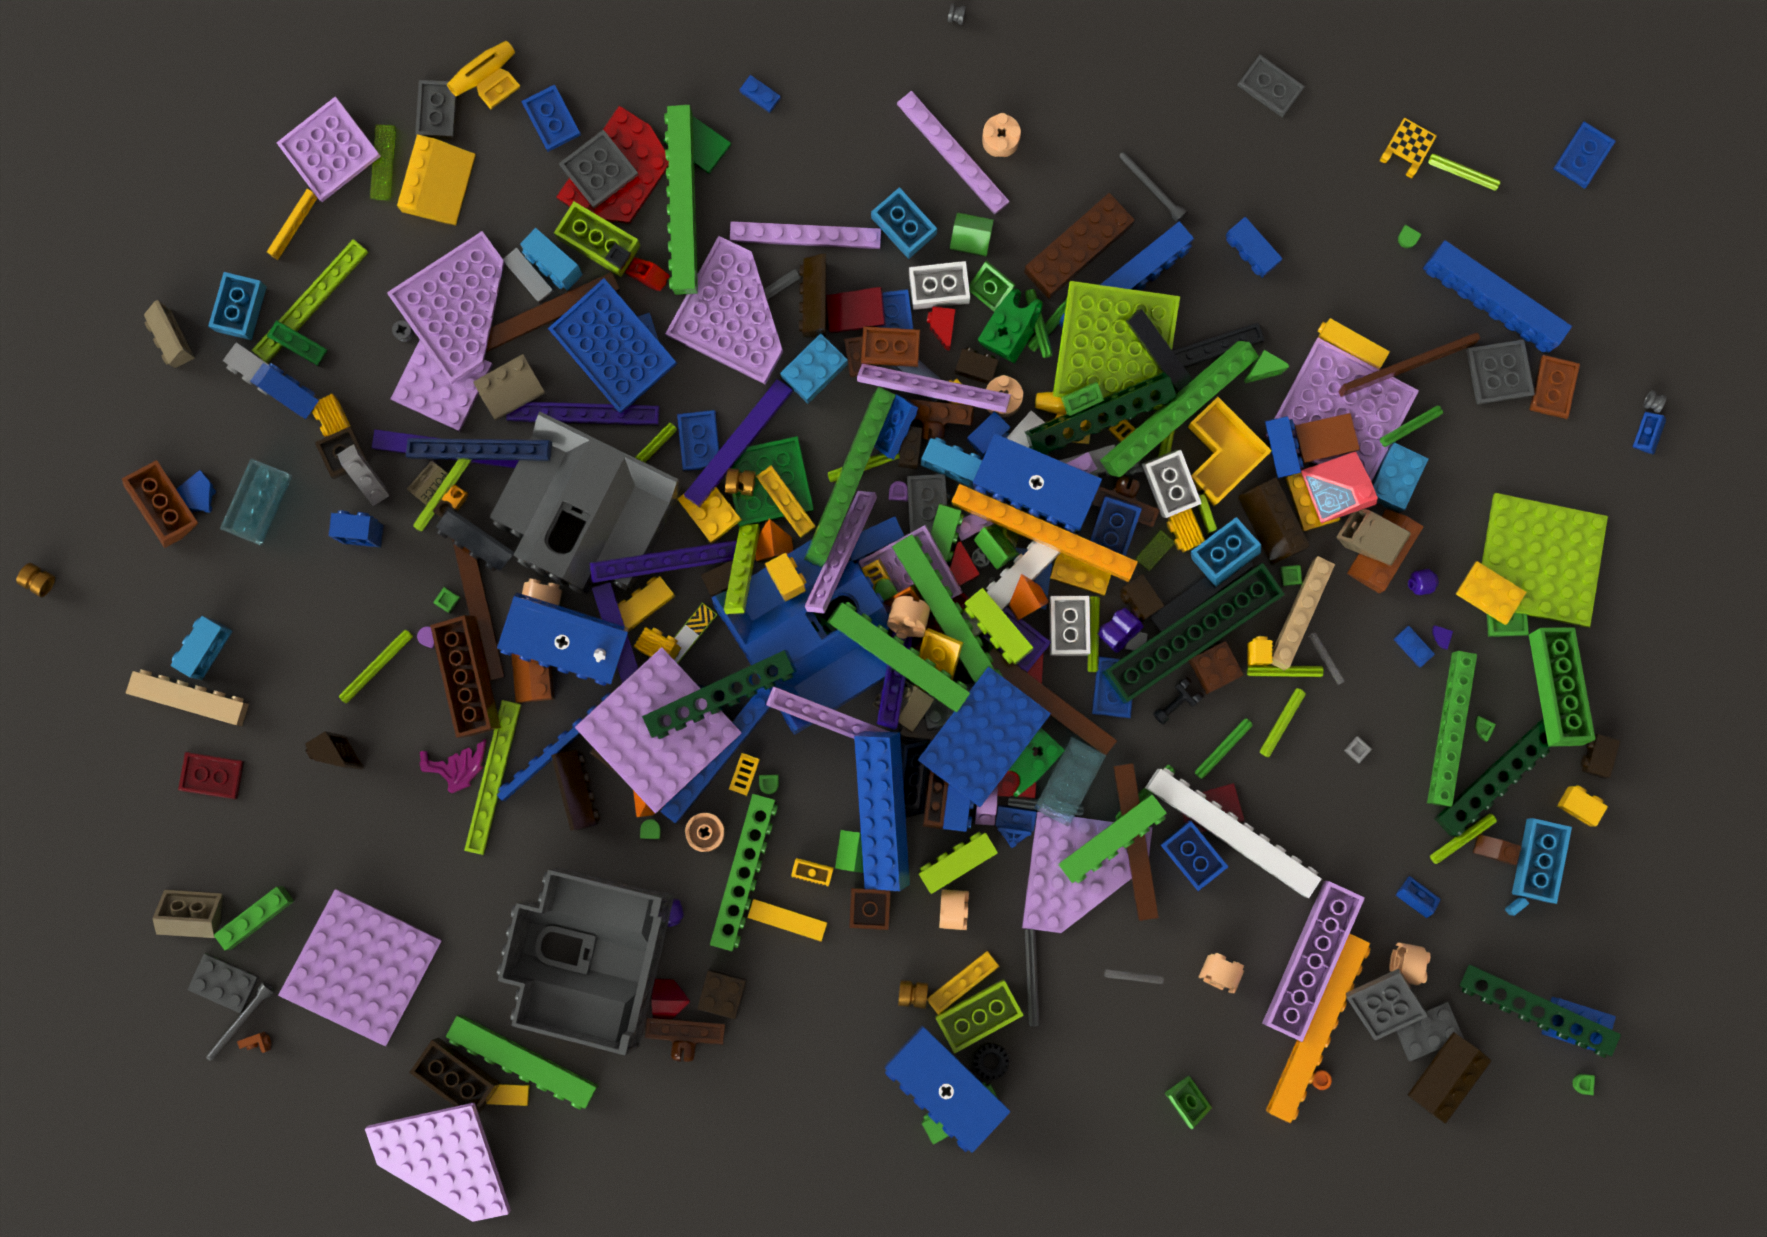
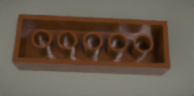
(1079, 246)
(465, 676)

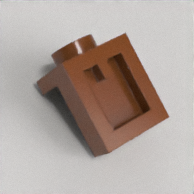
(252, 1042)

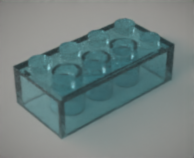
(256, 502)
(1069, 781)

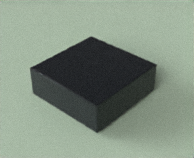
(618, 256)

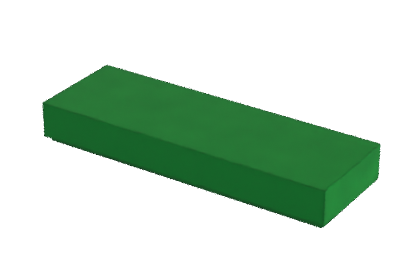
(297, 343)

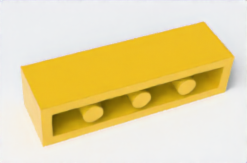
(645, 602)

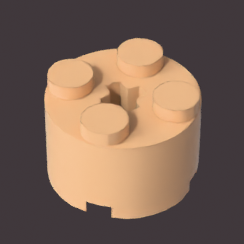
(1001, 125)
(1009, 386)
(548, 593)
(908, 617)
(694, 834)
(954, 909)
(1411, 961)
(1222, 973)

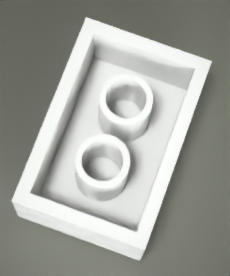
(939, 285)
(1171, 483)
(1069, 625)

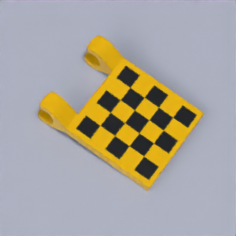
(1409, 143)

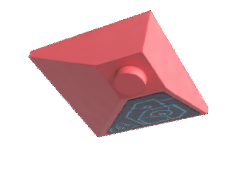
(1339, 487)

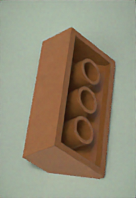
(160, 503)
(1376, 573)
(531, 681)

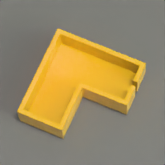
(1234, 447)

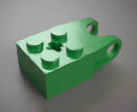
(1010, 327)
(1032, 767)

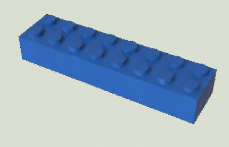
(1151, 261)
(1496, 297)
(882, 810)

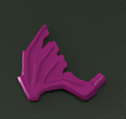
(459, 769)

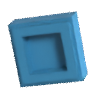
(1516, 906)

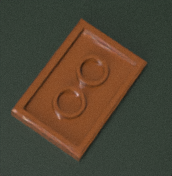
(890, 346)
(1554, 386)
(1326, 438)

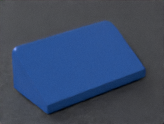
(1649, 432)
(1418, 897)

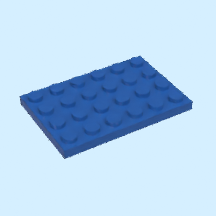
(612, 345)
(984, 737)

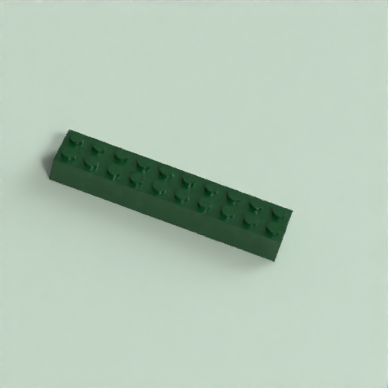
(1193, 633)

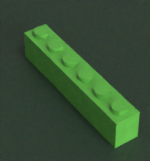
(1112, 838)

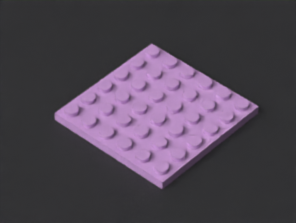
(1373, 409)
(647, 764)
(360, 967)

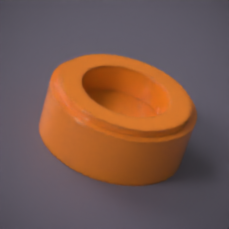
(1321, 1080)

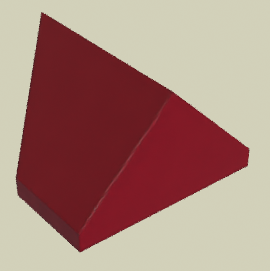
(667, 999)

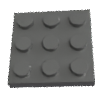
(598, 169)
(1500, 372)
(1386, 1004)

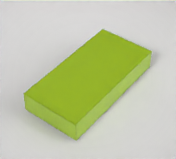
(1206, 515)

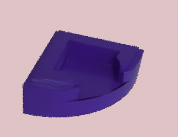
(1442, 636)

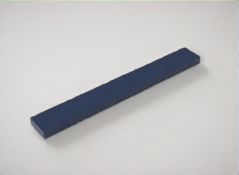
(479, 449)

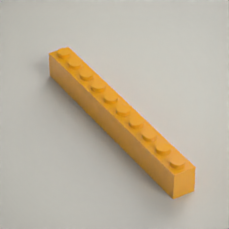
(1044, 533)
(1308, 1053)

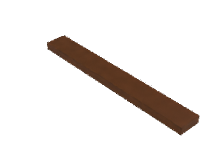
(541, 314)
(1409, 364)
(479, 608)
(1055, 705)
(1137, 851)

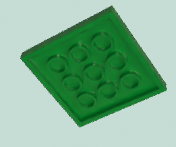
(788, 463)

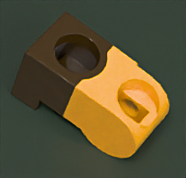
(453, 499)

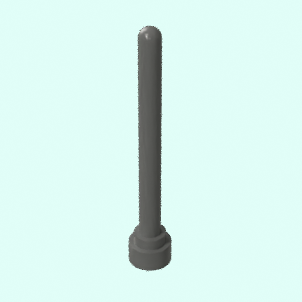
(1176, 211)
(264, 991)

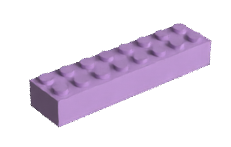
(1313, 960)

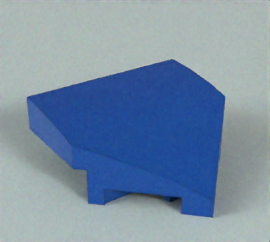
(197, 492)
(1015, 823)

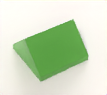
(971, 234)
(990, 286)
(1266, 366)
(996, 546)
(850, 852)
(1188, 1101)

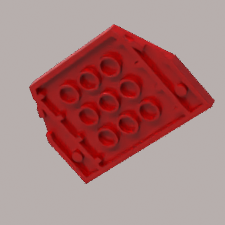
(644, 153)

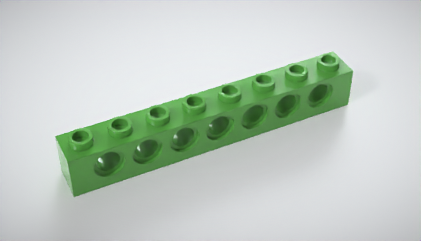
(1452, 729)
(719, 937)

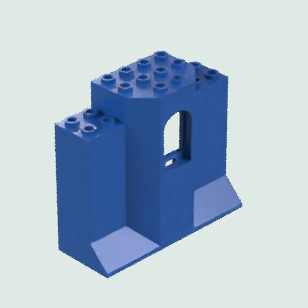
(828, 666)

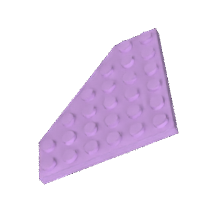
(454, 305)
(730, 314)
(1051, 898)
(444, 1158)

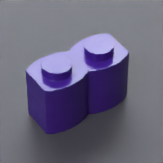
(1120, 630)

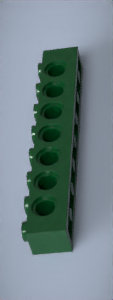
(1164, 393)
(654, 719)
(1447, 818)
(1609, 1037)

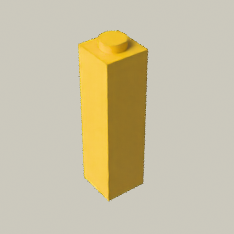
(1352, 343)

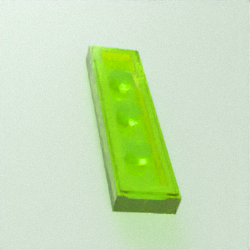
(383, 166)

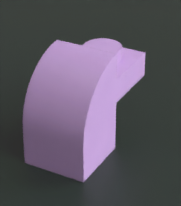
(986, 813)

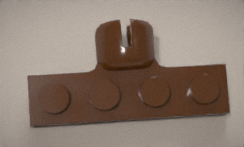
(937, 415)
(1148, 513)
(684, 1035)

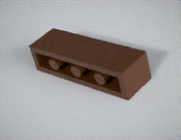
(935, 802)

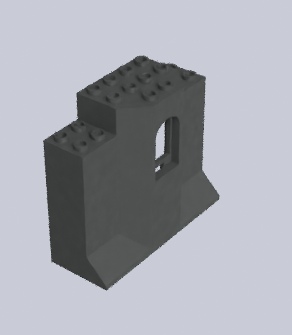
(619, 498)
(600, 998)

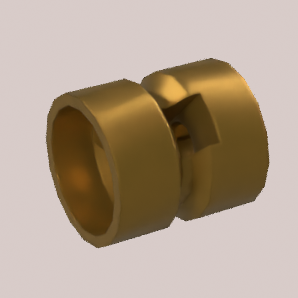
(740, 482)
(33, 578)
(913, 994)

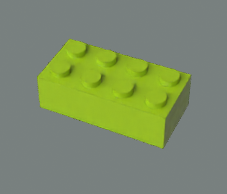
(594, 236)
(998, 626)
(958, 862)
(979, 1016)

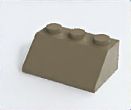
(168, 335)
(509, 387)
(188, 914)

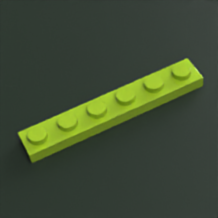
(742, 569)

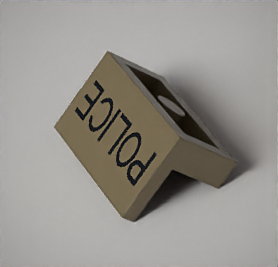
(427, 482)

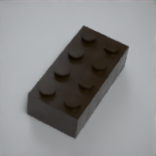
(454, 1076)

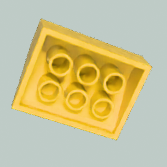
(436, 180)

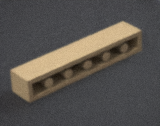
(1301, 612)
(187, 698)

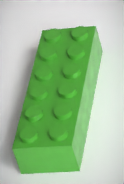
(1561, 687)

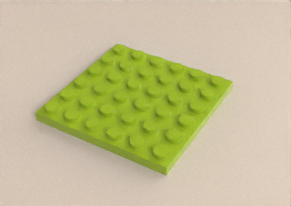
(1100, 343)
(1548, 554)

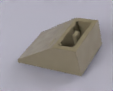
(1373, 536)
(913, 705)

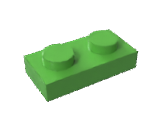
(1082, 398)

